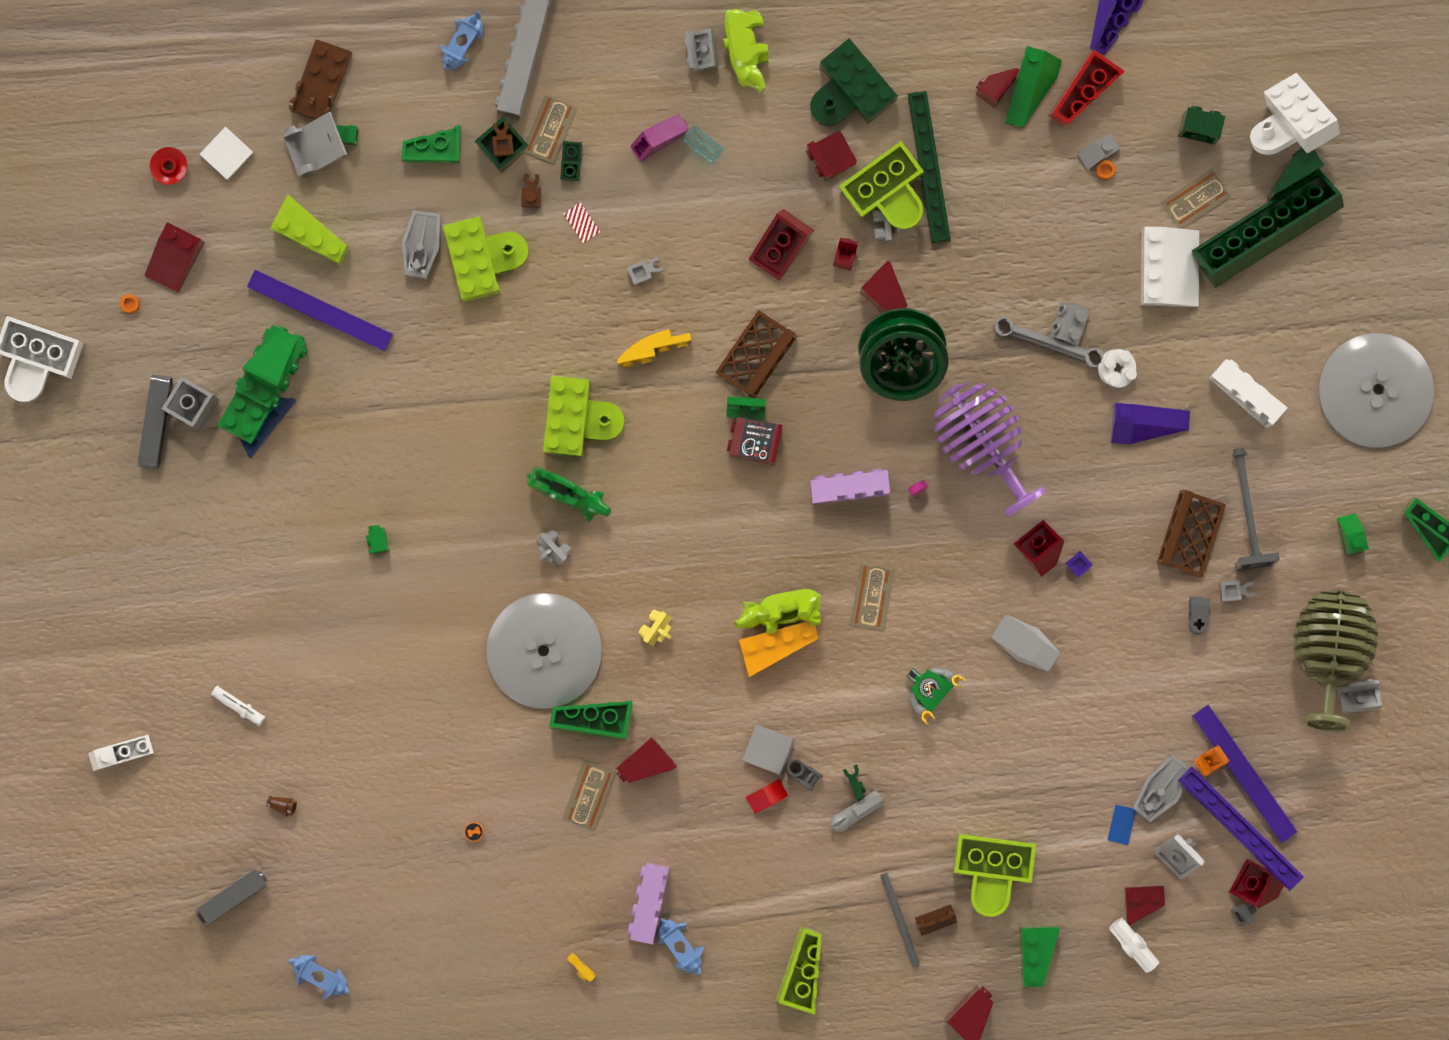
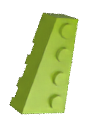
(304, 229)
(801, 974)

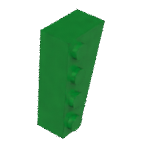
(598, 720)

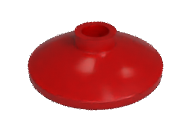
(164, 157)

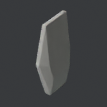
(421, 244)
(1026, 643)
(1161, 789)

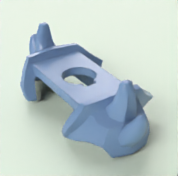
(453, 53)
(670, 934)
(332, 984)

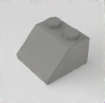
(190, 404)

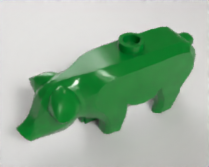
(567, 493)

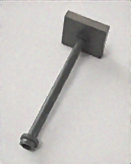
(1256, 559)

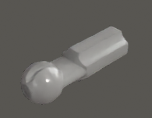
(857, 811)

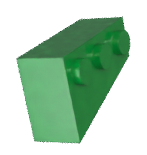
(1429, 526)

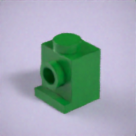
(377, 539)

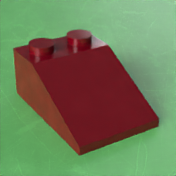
(781, 244)
(173, 257)

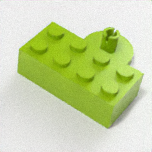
(887, 187)
(480, 257)
(576, 418)
(993, 868)

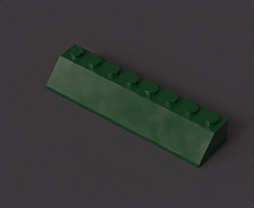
(1268, 228)

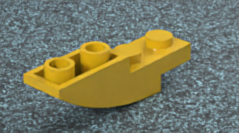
(644, 349)

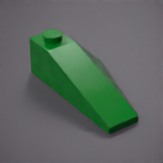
(1034, 80)

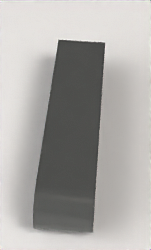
(154, 422)

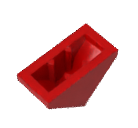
(767, 796)

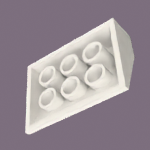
(1169, 267)

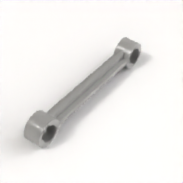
(1047, 342)

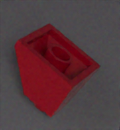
(996, 85)
(1041, 547)
(1256, 885)

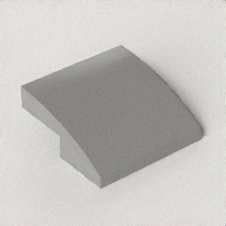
(768, 749)

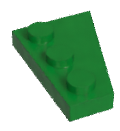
(434, 148)

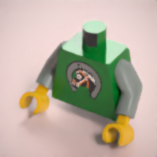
(930, 689)

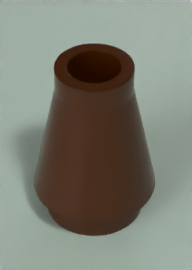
(282, 805)

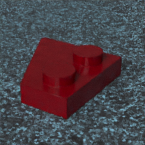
(1142, 901)

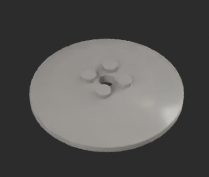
(1349, 396)
(572, 654)

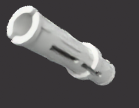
(244, 710)

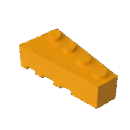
(766, 649)

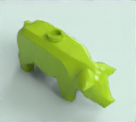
(742, 48)
(781, 609)

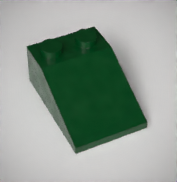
(1298, 169)

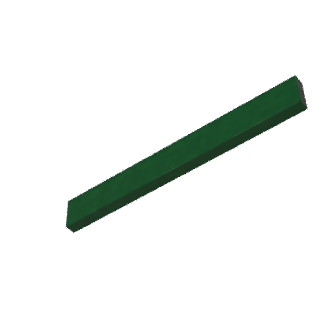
(929, 163)

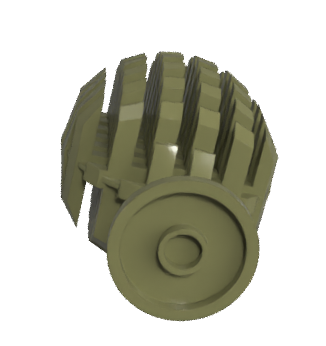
(1334, 648)

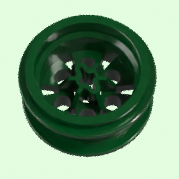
(895, 329)

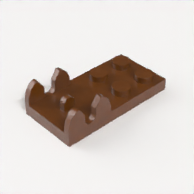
(320, 80)

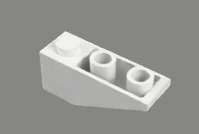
(120, 753)

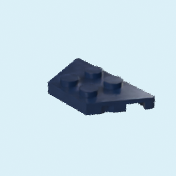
(269, 425)

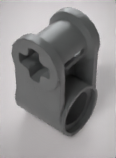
(1198, 610)
(804, 774)

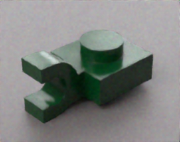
(857, 787)

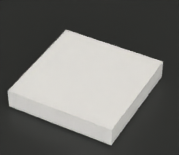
(226, 153)

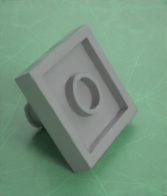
(1179, 856)

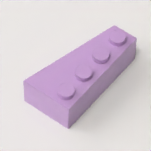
(850, 487)
(649, 903)

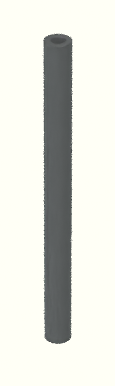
(899, 918)

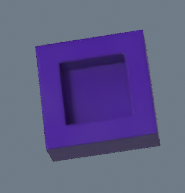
(1078, 564)

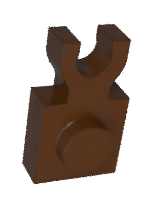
(502, 142)
(531, 194)

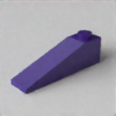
(1109, 20)
(1139, 422)

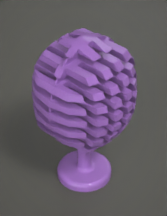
(984, 438)

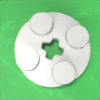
(1127, 371)

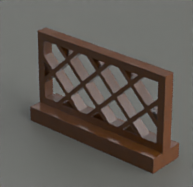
(771, 360)
(1175, 528)

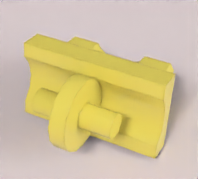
(658, 630)

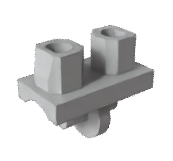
(883, 233)
(550, 550)

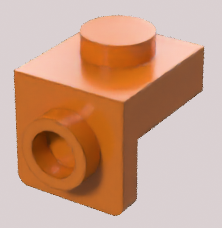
(1211, 760)

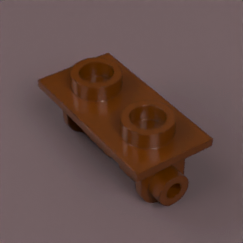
(936, 920)

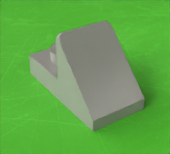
(1098, 151)

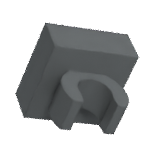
(1244, 914)

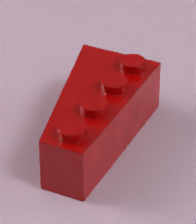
(1087, 84)

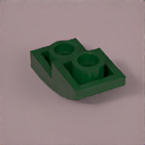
(571, 161)

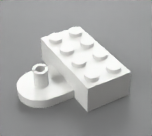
(1296, 118)
(33, 356)

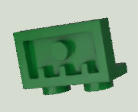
(745, 408)

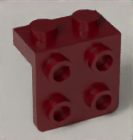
(831, 155)

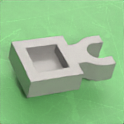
(642, 272)
(1232, 590)

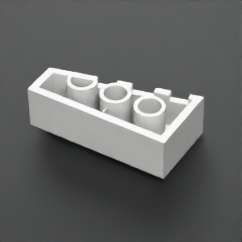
(1248, 393)

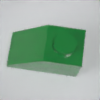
(1352, 534)

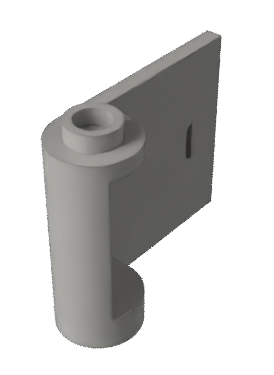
(314, 145)

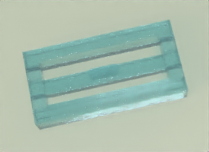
(706, 137)

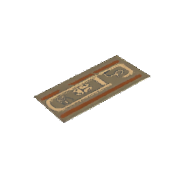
(549, 129)
(1195, 199)
(872, 597)
(589, 795)

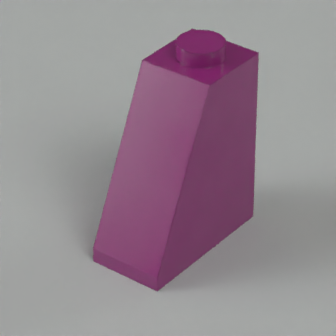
(659, 137)

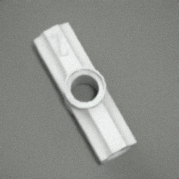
(1134, 945)

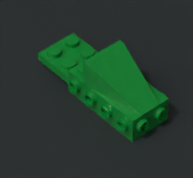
(263, 382)

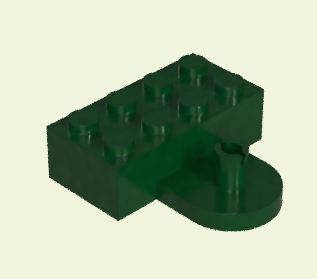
(851, 87)

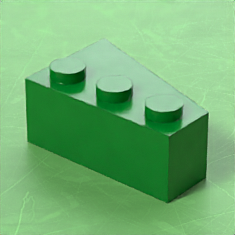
(1036, 953)

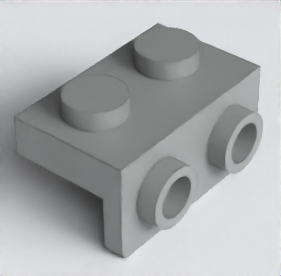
(701, 49)
(1069, 323)
(1360, 696)

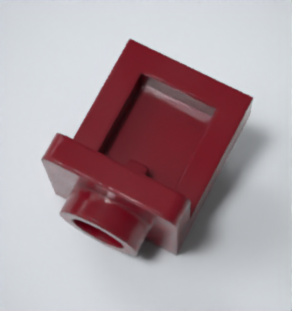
(845, 254)

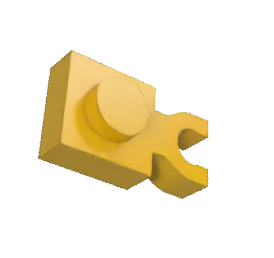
(585, 972)

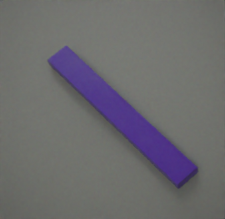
(320, 310)
(1245, 774)
(1240, 828)

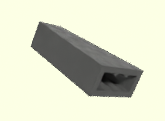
(231, 897)

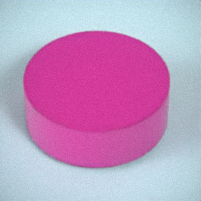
(918, 488)

